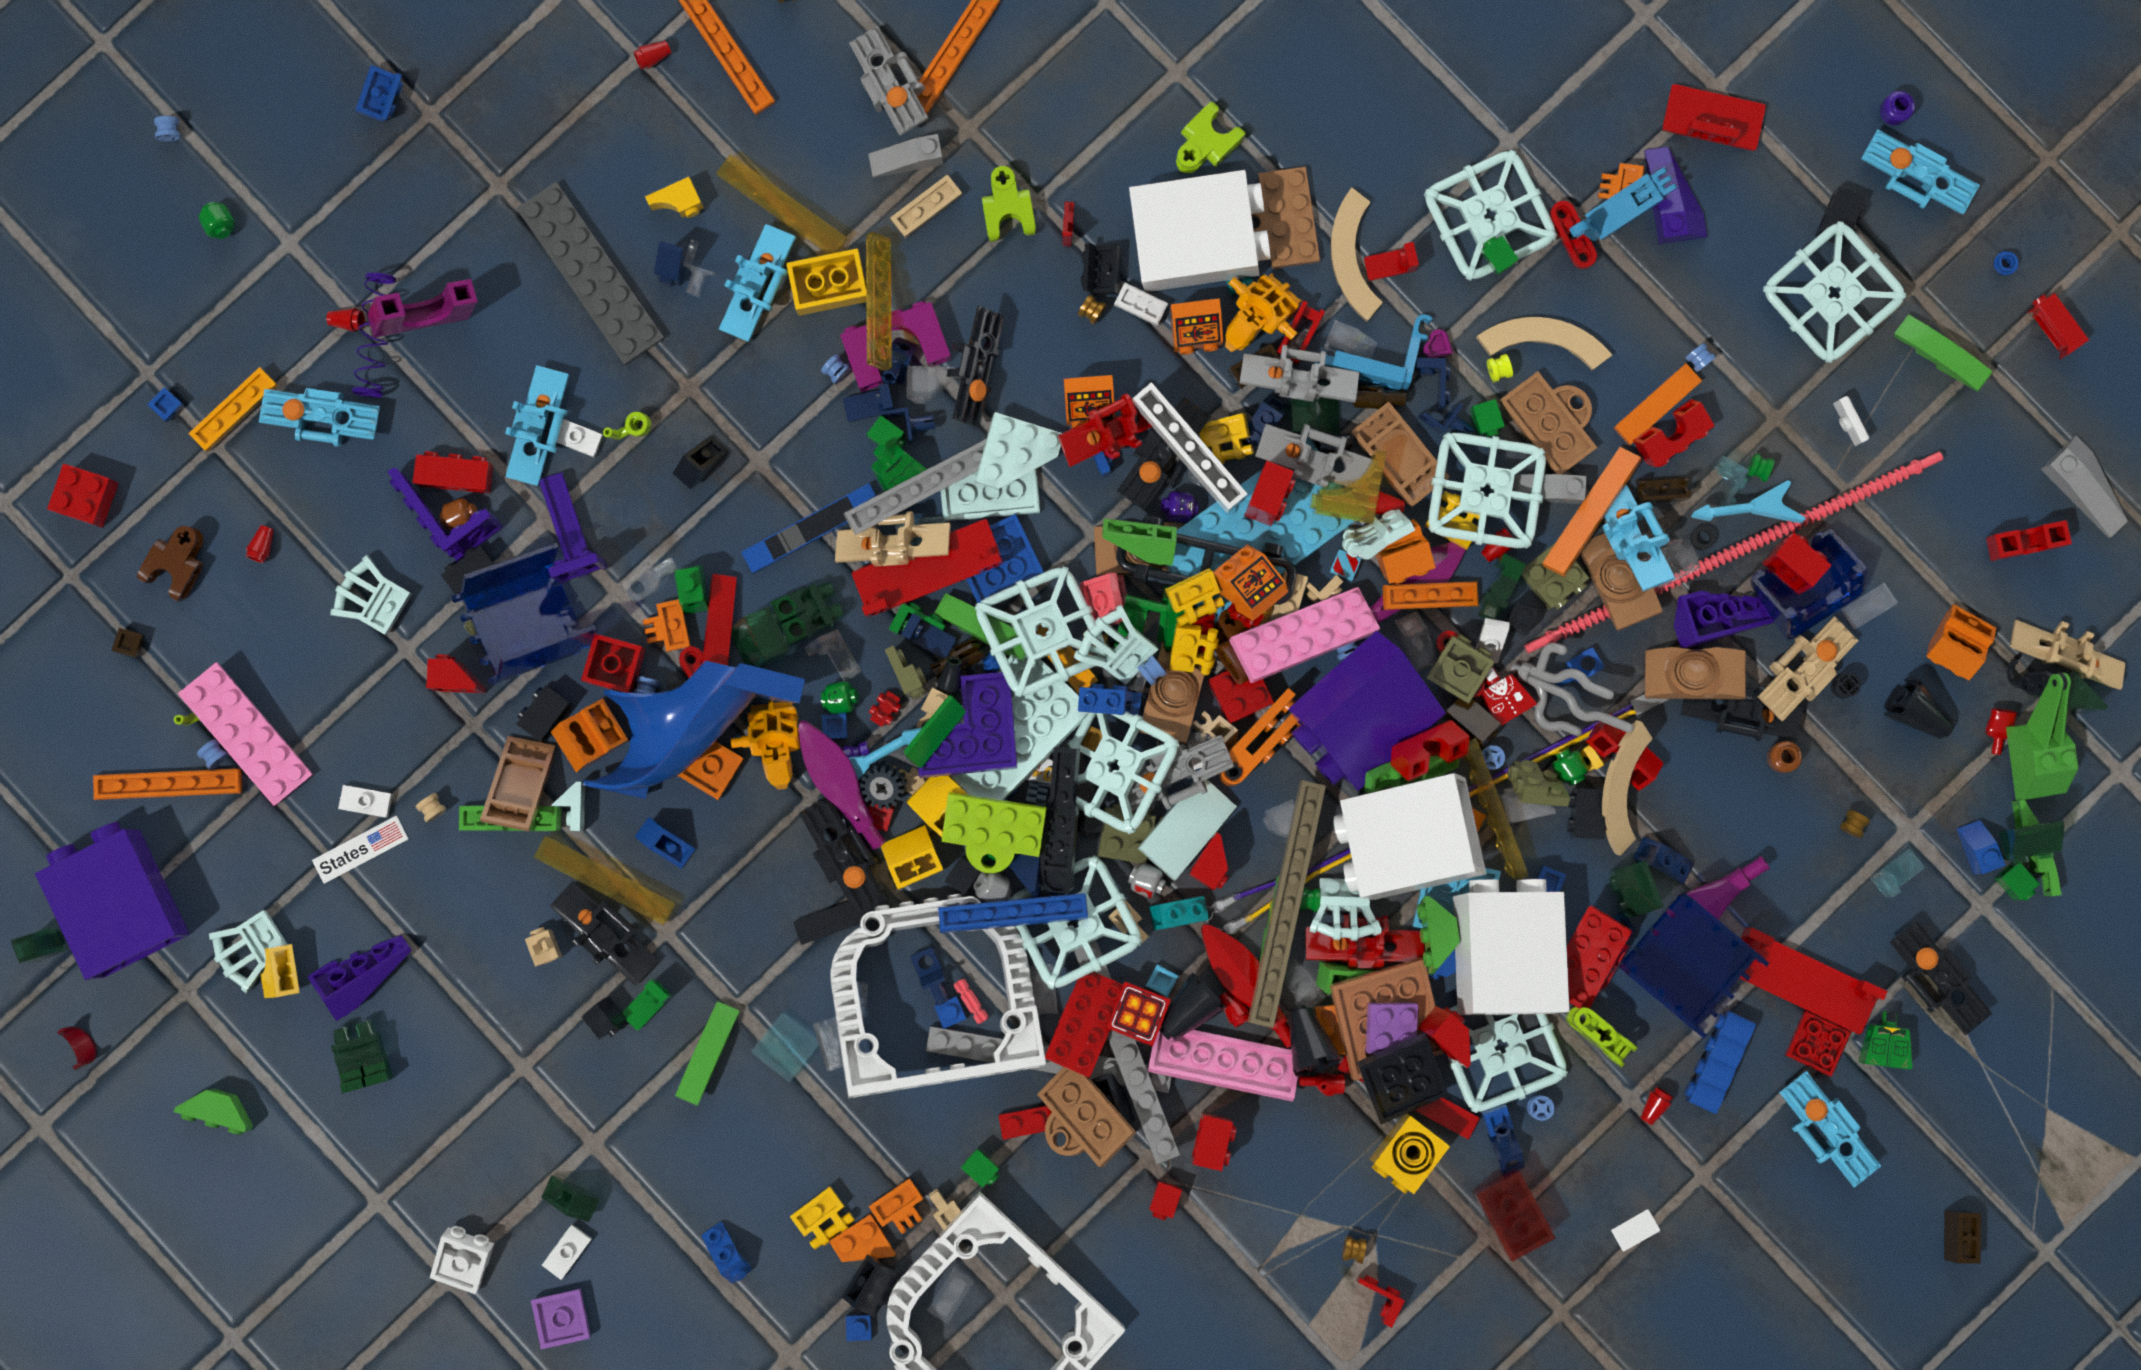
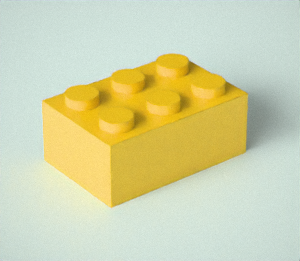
(827, 282)

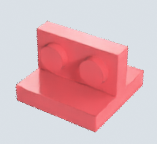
(1104, 594)

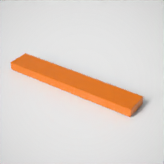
(955, 50)
(729, 54)
(1591, 511)
(167, 784)

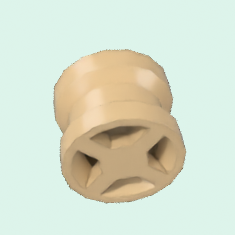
(431, 807)

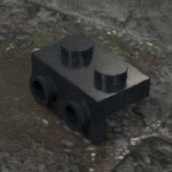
(1101, 269)

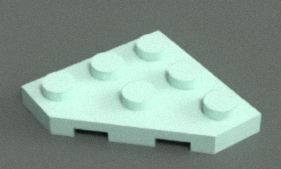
(1014, 450)

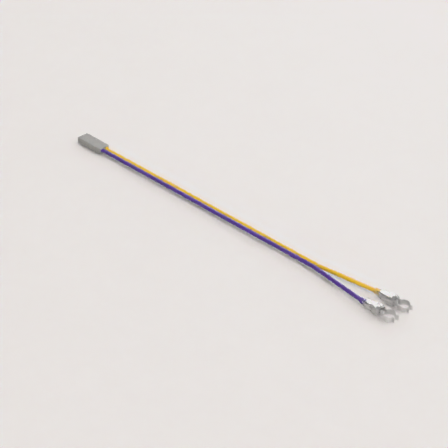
(1638, 705)

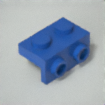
(379, 93)
(1104, 701)

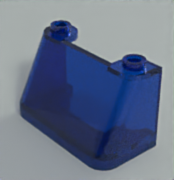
(1834, 590)

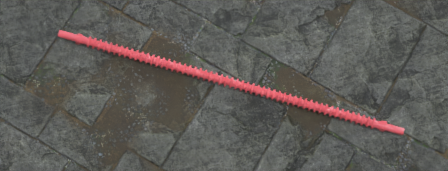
(1915, 467)

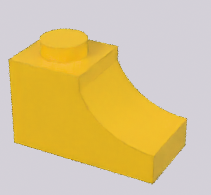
(678, 197)
(279, 972)

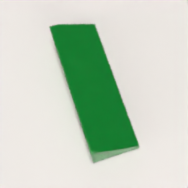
(934, 731)

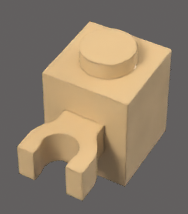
(931, 704)
(1217, 728)
(543, 946)

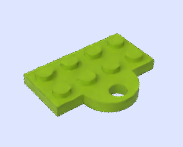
(993, 829)

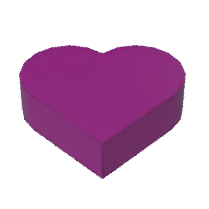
(1438, 345)

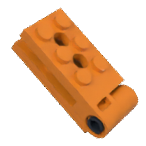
(1246, 762)

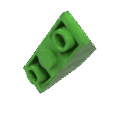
(1438, 933)
(216, 1109)

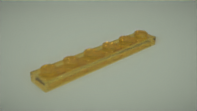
(781, 205)
(878, 301)
(1496, 816)
(605, 880)

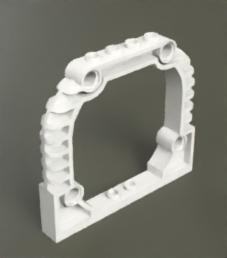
(870, 1074)
(982, 1225)

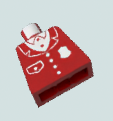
(1505, 697)

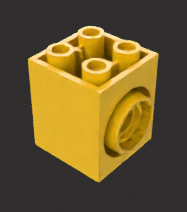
(1406, 1171)

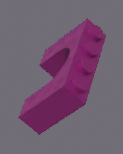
(390, 316)
(918, 321)

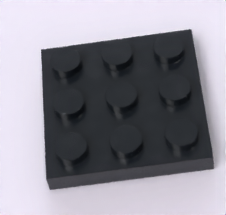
(1402, 1078)

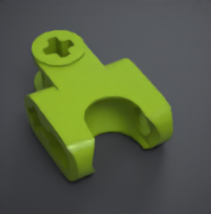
(1205, 142)
(1007, 203)
(1612, 1044)

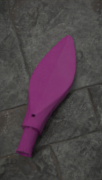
(1446, 560)
(837, 779)
(1719, 894)

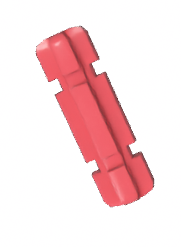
(971, 1001)

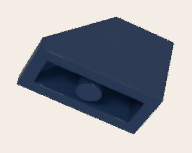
(669, 264)
(1027, 870)

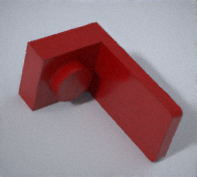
(1392, 263)
(1389, 1310)

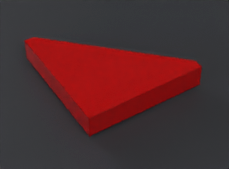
(1067, 235)

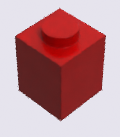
(1164, 1200)

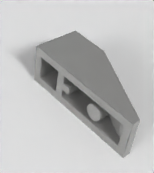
(907, 156)
(1555, 487)

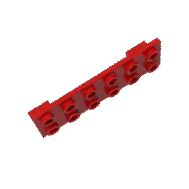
(970, 553)
(1811, 983)

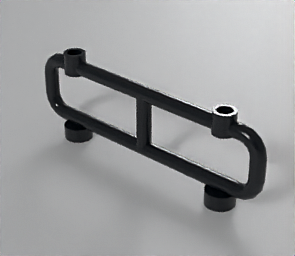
(1270, 550)

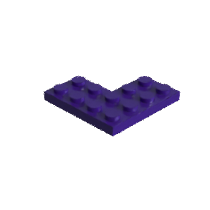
(988, 731)

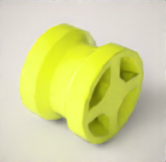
(1499, 368)

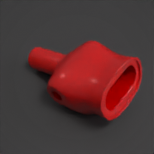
(1997, 725)
(1325, 1082)

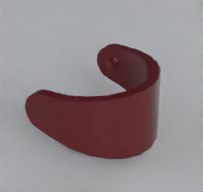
(81, 1044)

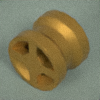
(1091, 309)
(1854, 823)
(1354, 1249)

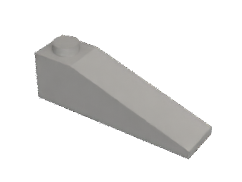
(2083, 481)

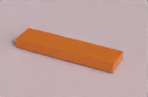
(1657, 404)
(1430, 595)

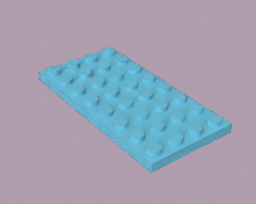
(1297, 530)

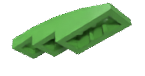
(1943, 352)
(965, 618)
(1386, 775)
(547, 819)
(2050, 882)
(707, 1053)

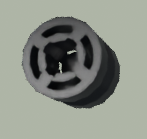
(1840, 686)

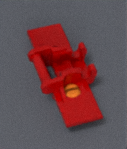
(1108, 437)
(1365, 952)

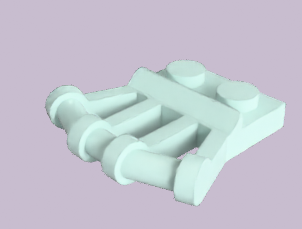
(1374, 537)
(382, 607)
(1127, 655)
(1337, 898)
(258, 935)

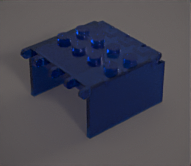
(521, 615)
(1690, 961)

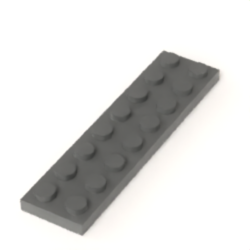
(590, 273)

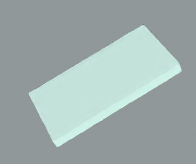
(974, 501)
(1186, 830)

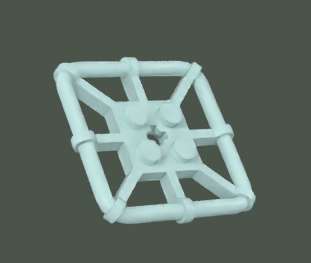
(1495, 200)
(1850, 292)
(1498, 479)
(1026, 625)
(1130, 765)
(1089, 929)
(1515, 1055)

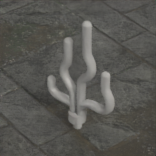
(1543, 683)

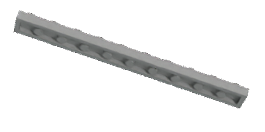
(982, 1047)
(1137, 1082)

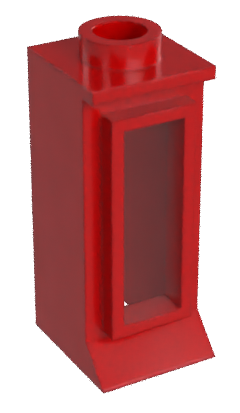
(1310, 314)
(2058, 324)

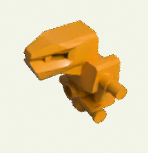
(1262, 306)
(773, 736)

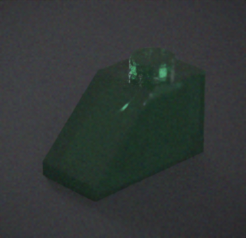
(38, 946)
(570, 1199)

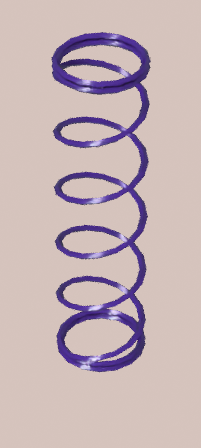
(364, 391)

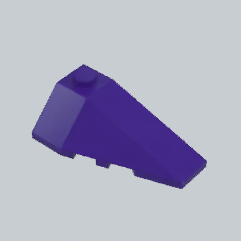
(1679, 215)
(1709, 617)
(350, 982)

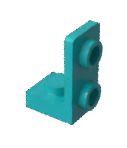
(1178, 913)

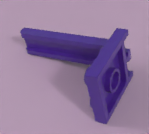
(462, 537)
(578, 558)

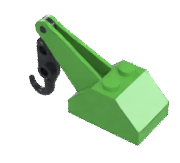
(2041, 750)

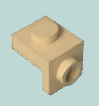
(1330, 590)

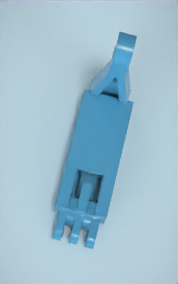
(1624, 207)
(1379, 373)

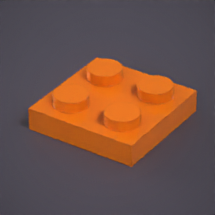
(713, 770)

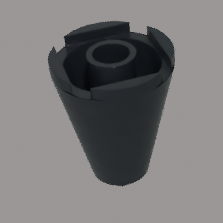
(1918, 709)
(1190, 1009)
(1310, 1043)

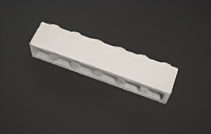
(1189, 448)

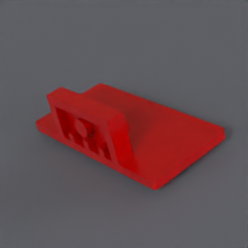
(1713, 117)
(1594, 955)
(1084, 1024)

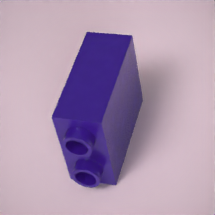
(1363, 711)
(110, 901)

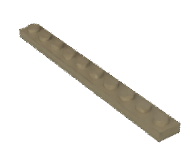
(1286, 904)

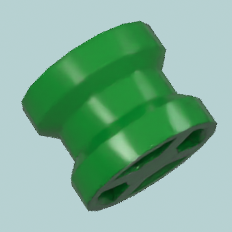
(1760, 467)
(1310, 899)

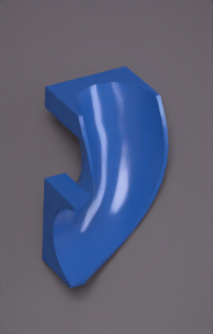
(682, 723)

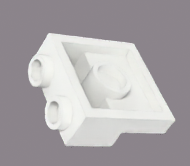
(461, 1259)

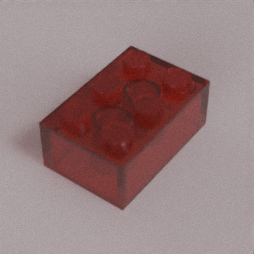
(1513, 1215)

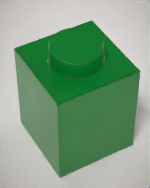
(1499, 254)
(1487, 419)
(886, 433)
(2017, 882)
(981, 1168)

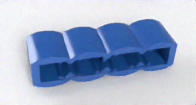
(1720, 1061)

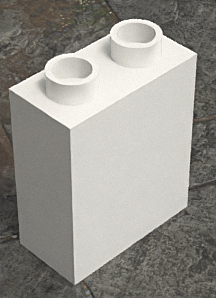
(1198, 230)
(1410, 837)
(1511, 950)

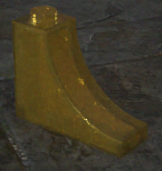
(1356, 500)

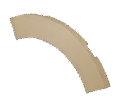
(1344, 256)
(1545, 331)
(1616, 788)

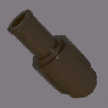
(1375, 397)
(967, 652)

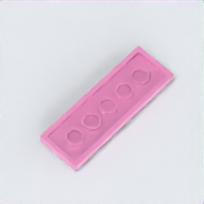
(1304, 634)
(245, 734)
(1226, 1063)

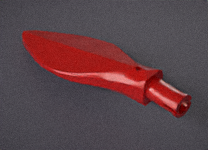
(1238, 972)

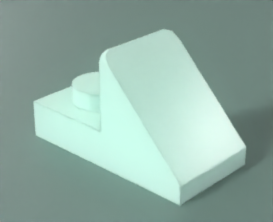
(574, 798)

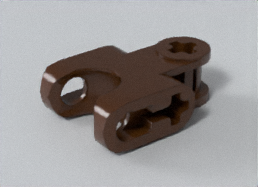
(177, 559)
(1226, 629)

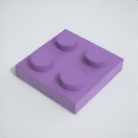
(1390, 1025)
(560, 1318)

